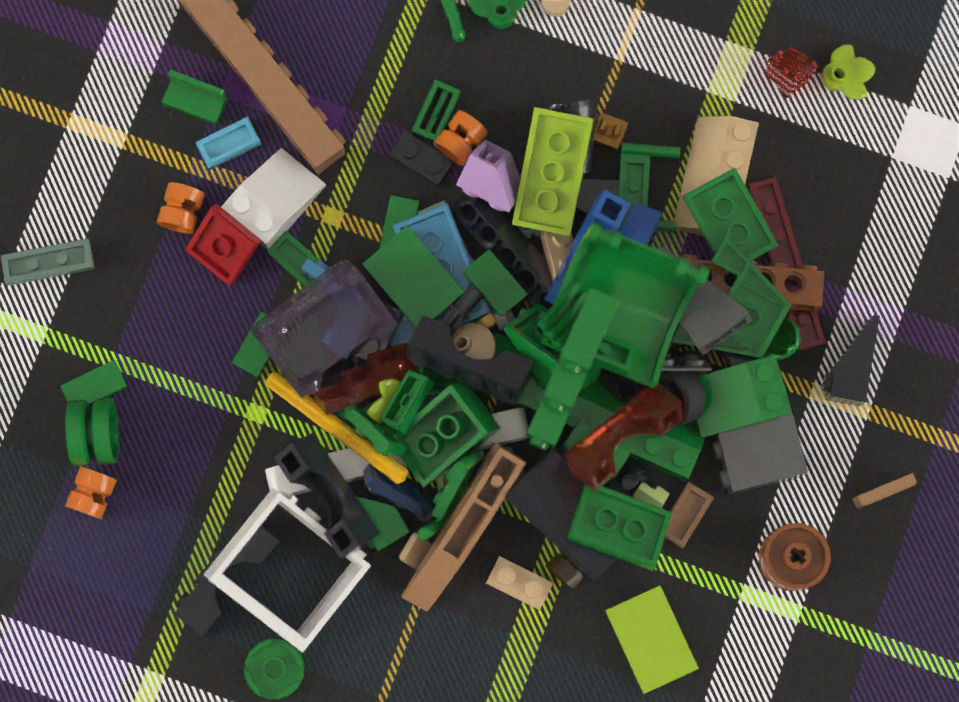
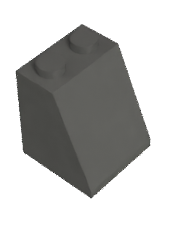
(760, 454)

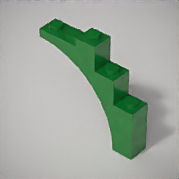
(571, 369)

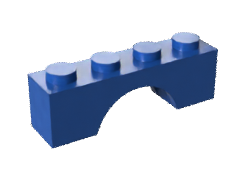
(605, 210)

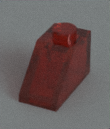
(790, 70)

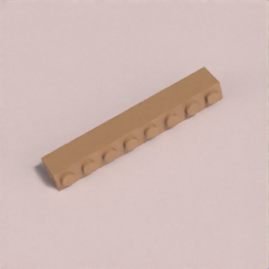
(268, 81)

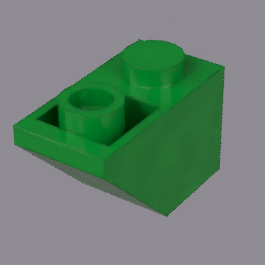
(387, 521)

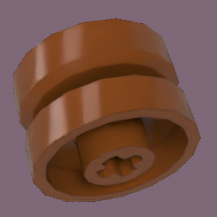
(810, 549)

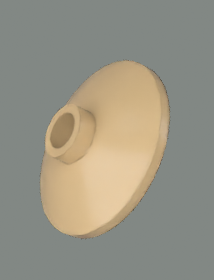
(478, 341)

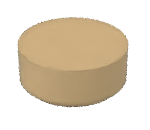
(555, 7)

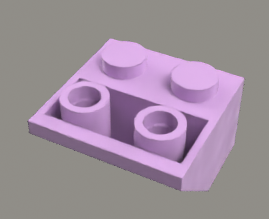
(491, 176)

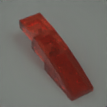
(364, 381)

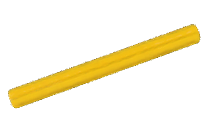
(337, 429)

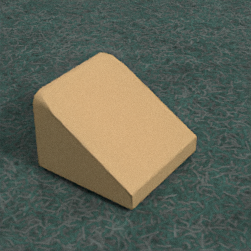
(414, 551)

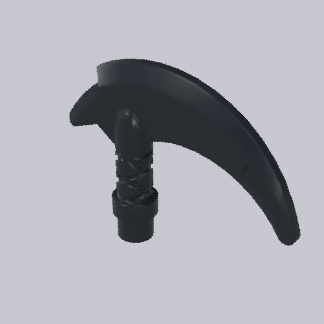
(637, 473)

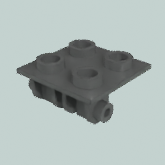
(689, 361)

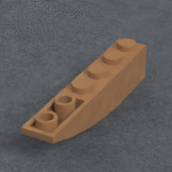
(464, 526)

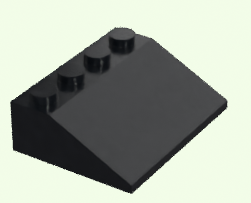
(549, 501)

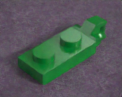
(383, 438)

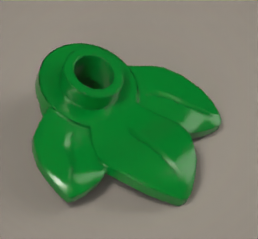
(490, 8)

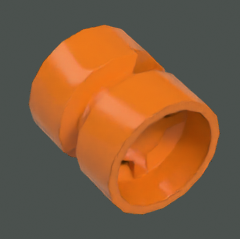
(456, 147)
(180, 208)
(90, 492)

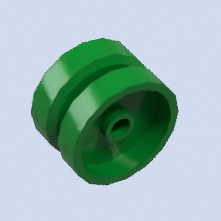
(92, 432)

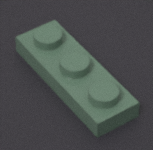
(47, 262)

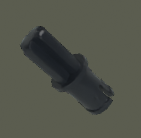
(462, 308)

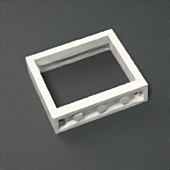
(328, 604)

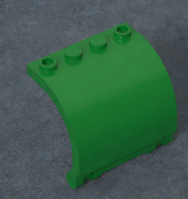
(651, 297)

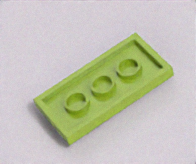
(552, 171)

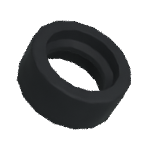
(692, 392)

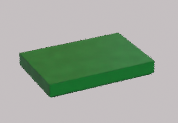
(729, 210)
(413, 277)
(620, 526)

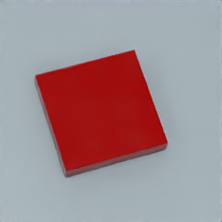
(223, 245)

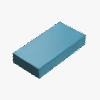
(228, 143)

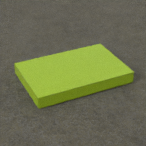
(651, 639)

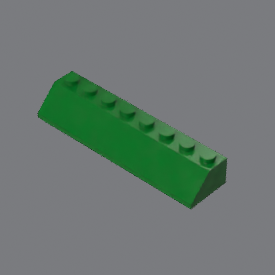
(672, 453)

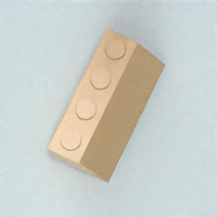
(715, 149)

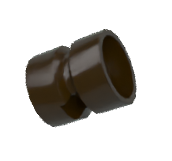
(566, 571)

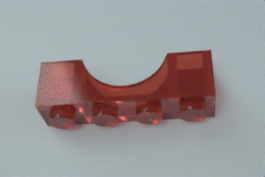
(650, 412)

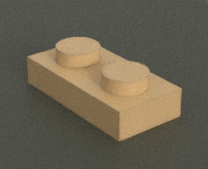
(555, 249)
(519, 583)

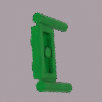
(635, 175)
(448, 498)

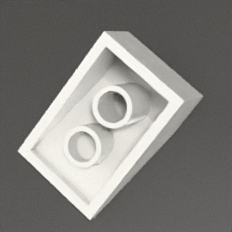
(273, 197)

